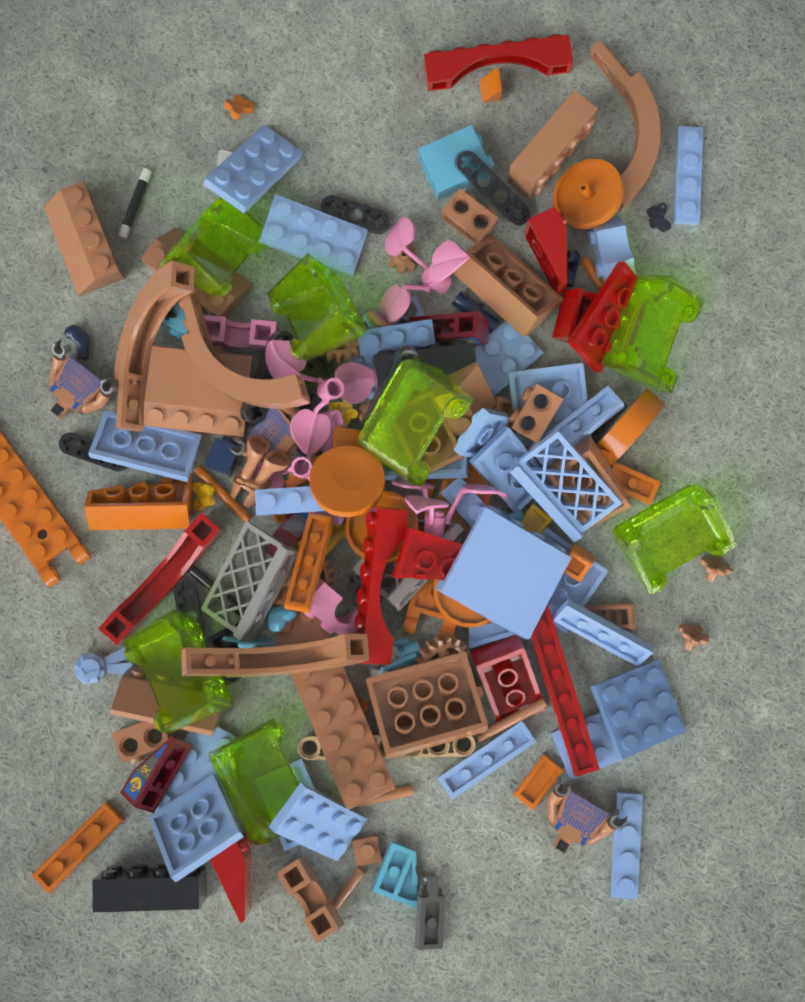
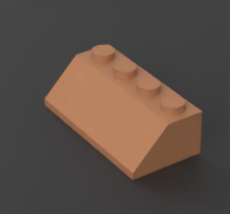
(83, 239)
(508, 285)
(215, 306)
(136, 701)

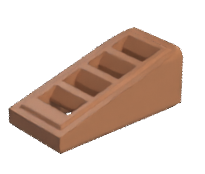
(631, 619)

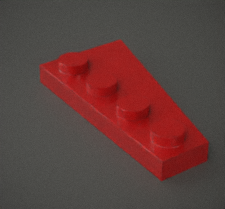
(595, 329)
(425, 556)

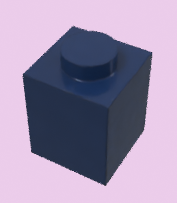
(220, 457)

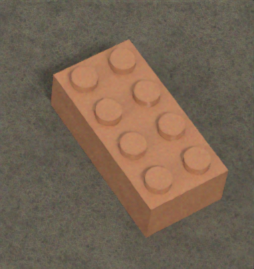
(552, 144)

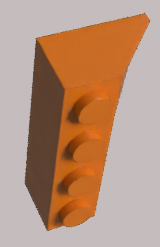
(141, 506)

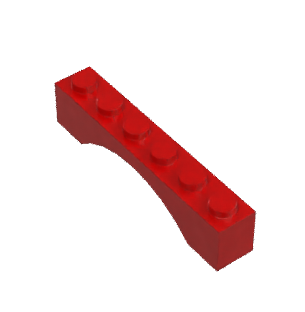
(545, 55)
(384, 533)
(147, 597)

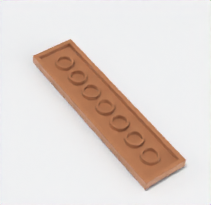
(338, 721)

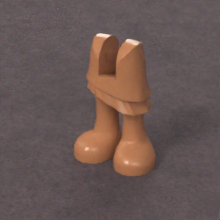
(246, 479)

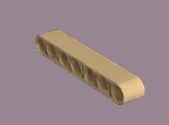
(449, 750)

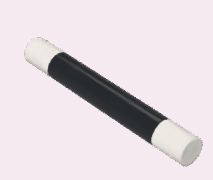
(134, 203)

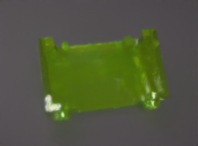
(217, 246)
(316, 309)
(649, 330)
(410, 417)
(673, 534)
(179, 697)
(255, 778)

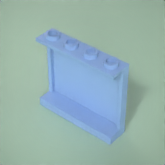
(505, 572)

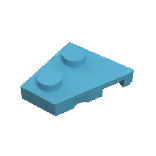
(398, 875)

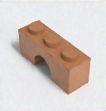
(319, 910)

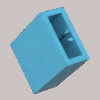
(439, 157)

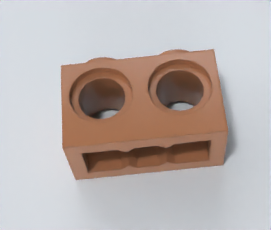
(465, 221)
(540, 416)
(142, 734)

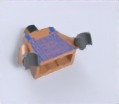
(76, 385)
(277, 431)
(578, 818)

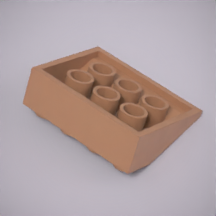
(184, 400)
(426, 705)

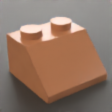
(474, 384)

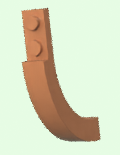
(645, 118)
(139, 332)
(272, 394)
(276, 660)

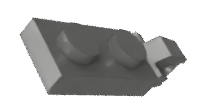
(429, 914)

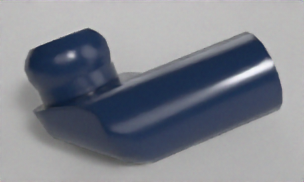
(573, 263)
(81, 339)

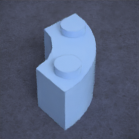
(610, 246)

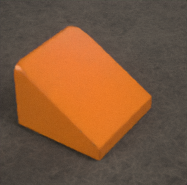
(491, 86)
(580, 562)

